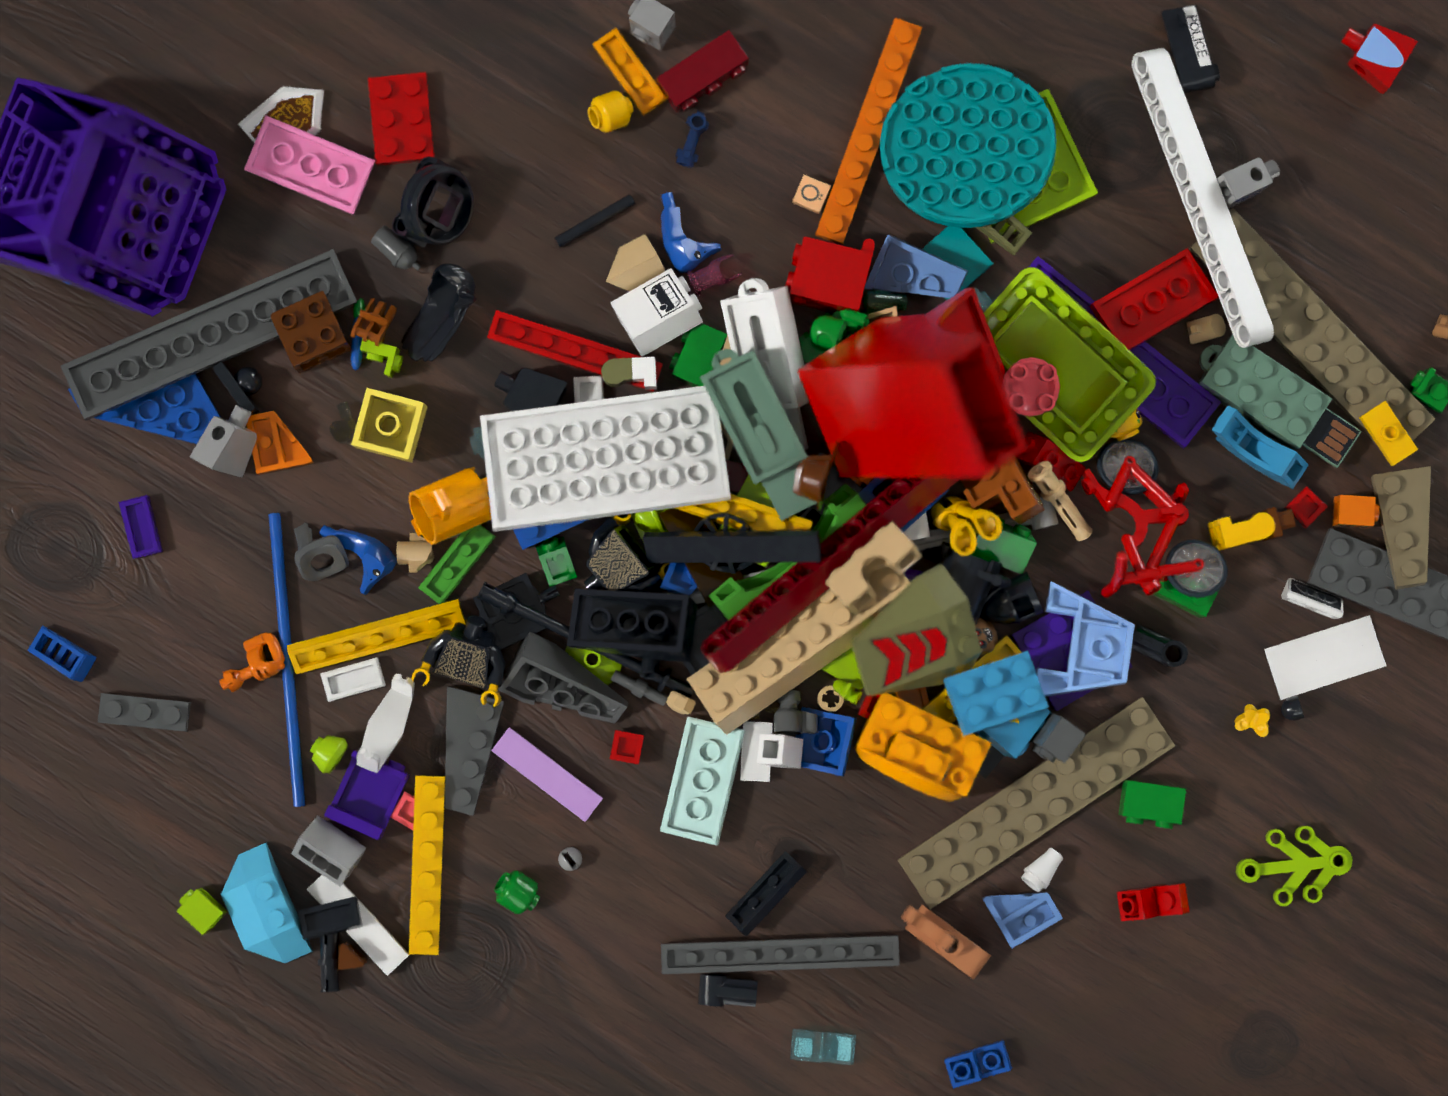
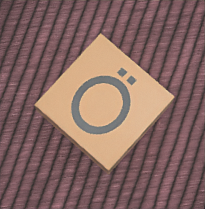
(811, 194)

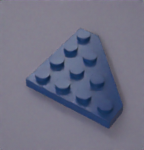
(173, 411)

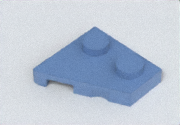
(1022, 914)

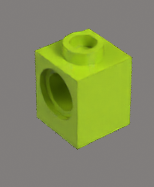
(201, 910)

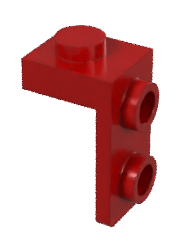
(1042, 449)

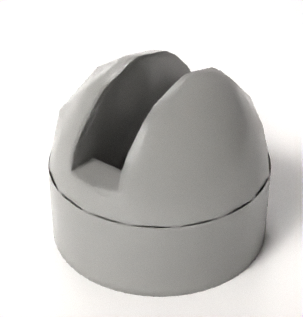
(575, 855)

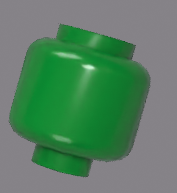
(516, 892)

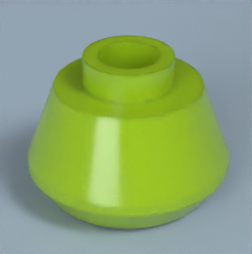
(328, 752)

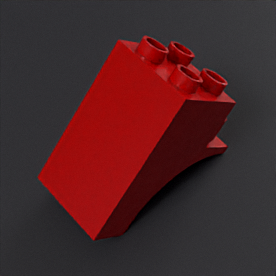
(916, 396)

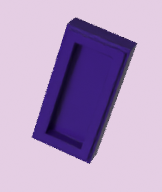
(140, 527)

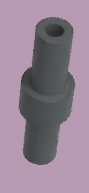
(639, 688)

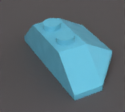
(263, 907)

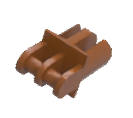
(371, 323)

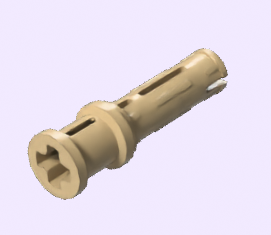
(1054, 492)

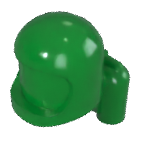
(830, 331)

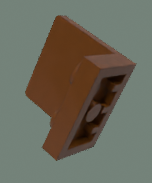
(310, 332)

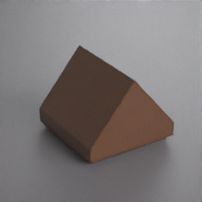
(350, 957)

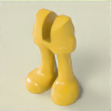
(962, 534)

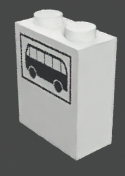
(658, 311)

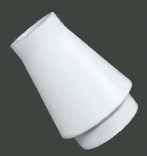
(1041, 871)

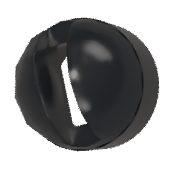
(1292, 709)

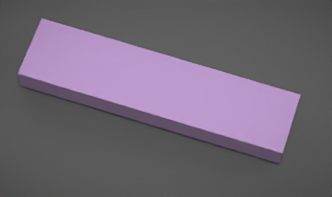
(547, 774)

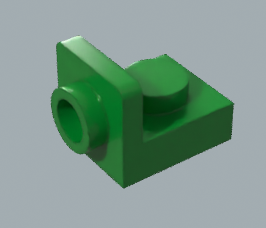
(1430, 389)
(556, 560)

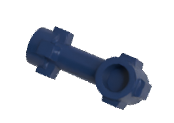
(697, 125)

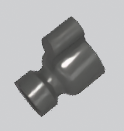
(791, 720)

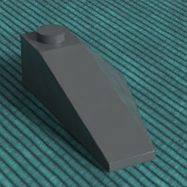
(551, 676)

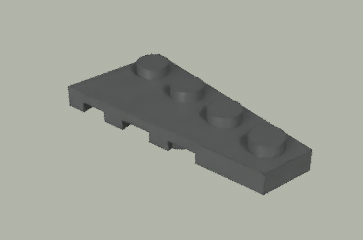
(469, 744)

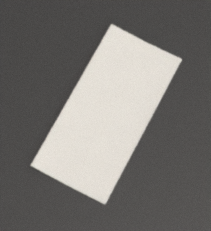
(1325, 657)

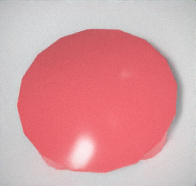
(1031, 386)

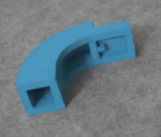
(1257, 449)

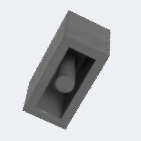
(1056, 739)

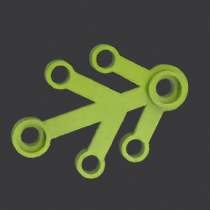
(1300, 865)

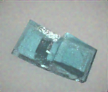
(823, 1046)

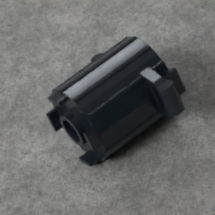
(971, 575)

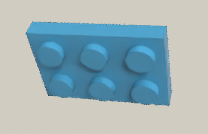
(995, 693)

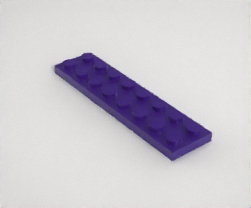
(1177, 402)

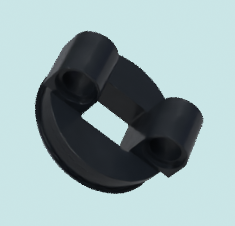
(412, 220)

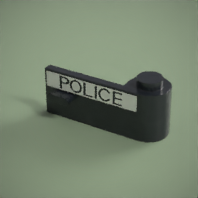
(1189, 49)

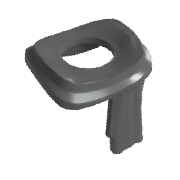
(309, 549)

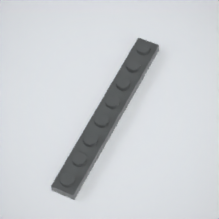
(780, 954)

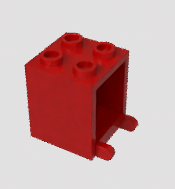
(829, 274)

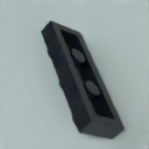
(765, 894)

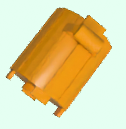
(450, 506)

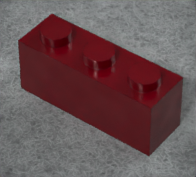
(703, 72)

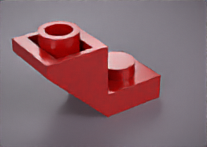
(1153, 902)

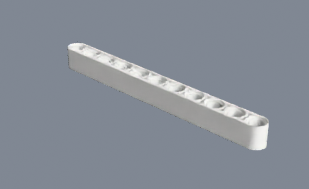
(1202, 197)

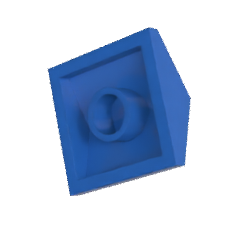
(831, 746)

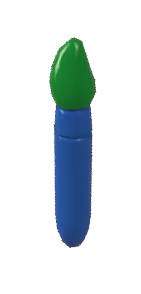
(356, 353)

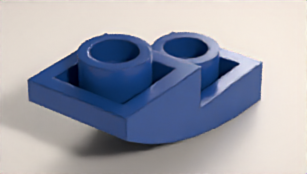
(978, 1064)

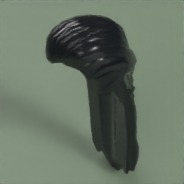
(442, 313)

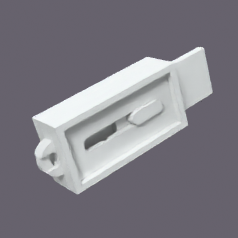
(767, 325)

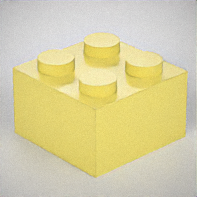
(389, 425)

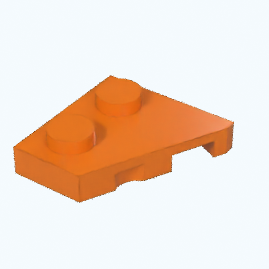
(275, 444)

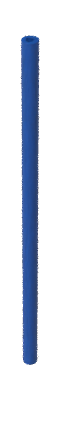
(288, 671)

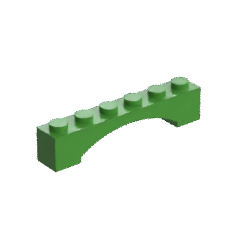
(736, 594)

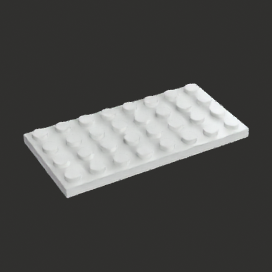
(604, 458)

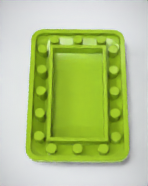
(1095, 371)

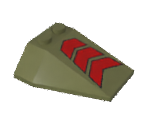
(918, 637)

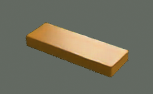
(629, 71)

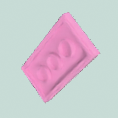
(309, 165)

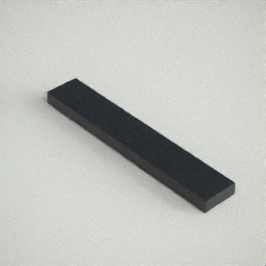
(732, 546)

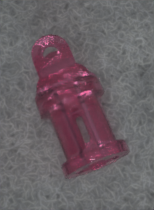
(709, 276)

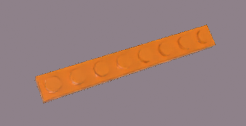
(867, 131)

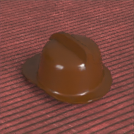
(812, 476)

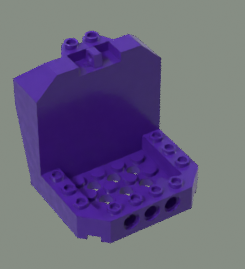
(70, 191)

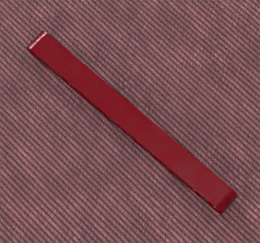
(807, 580)

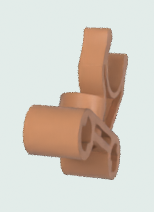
(937, 935)

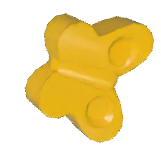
(1254, 719)

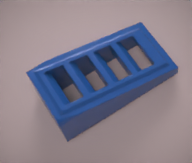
(77, 664)

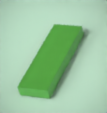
(456, 563)

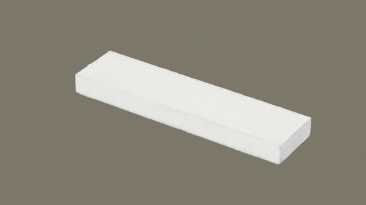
(373, 936)

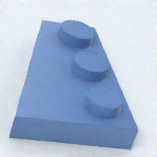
(914, 270)

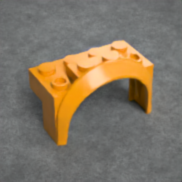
(914, 761)

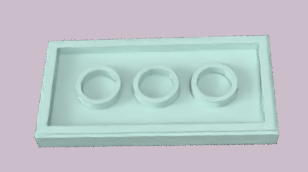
(702, 781)

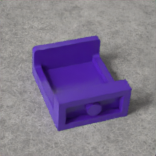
(368, 797)

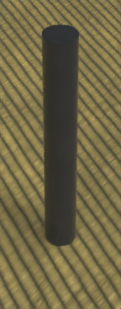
(595, 220)

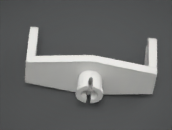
(386, 725)

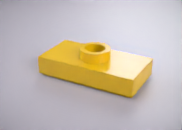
(1388, 433)

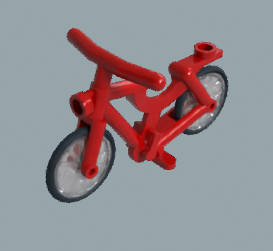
(1191, 565)

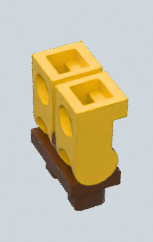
(1262, 525)

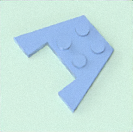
(1097, 648)

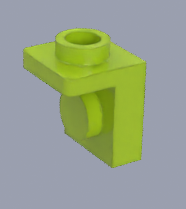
(385, 351)

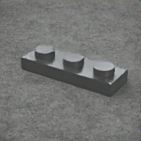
(144, 712)

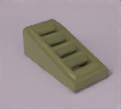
(1016, 244)

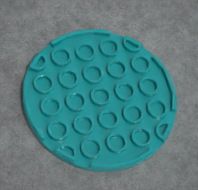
(968, 145)

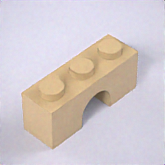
(887, 548)

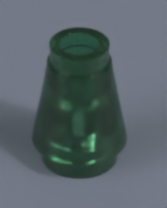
(881, 299)

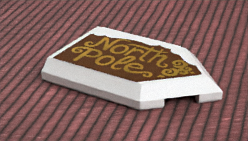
(291, 106)

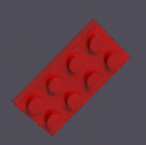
(1155, 300)

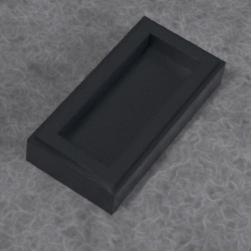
(330, 918)

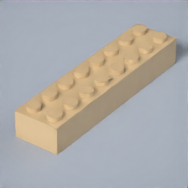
(791, 654)

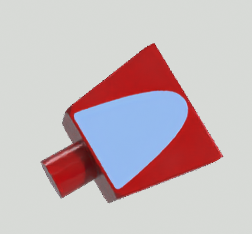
(1378, 54)

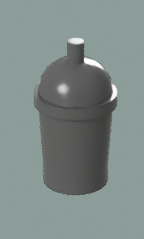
(396, 249)

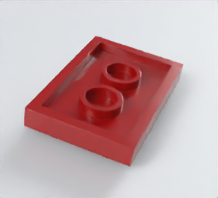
(401, 118)

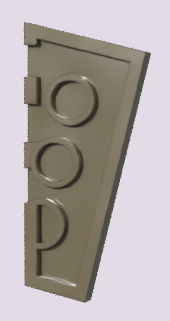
(1405, 522)

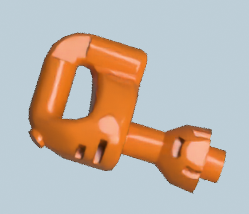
(258, 665)

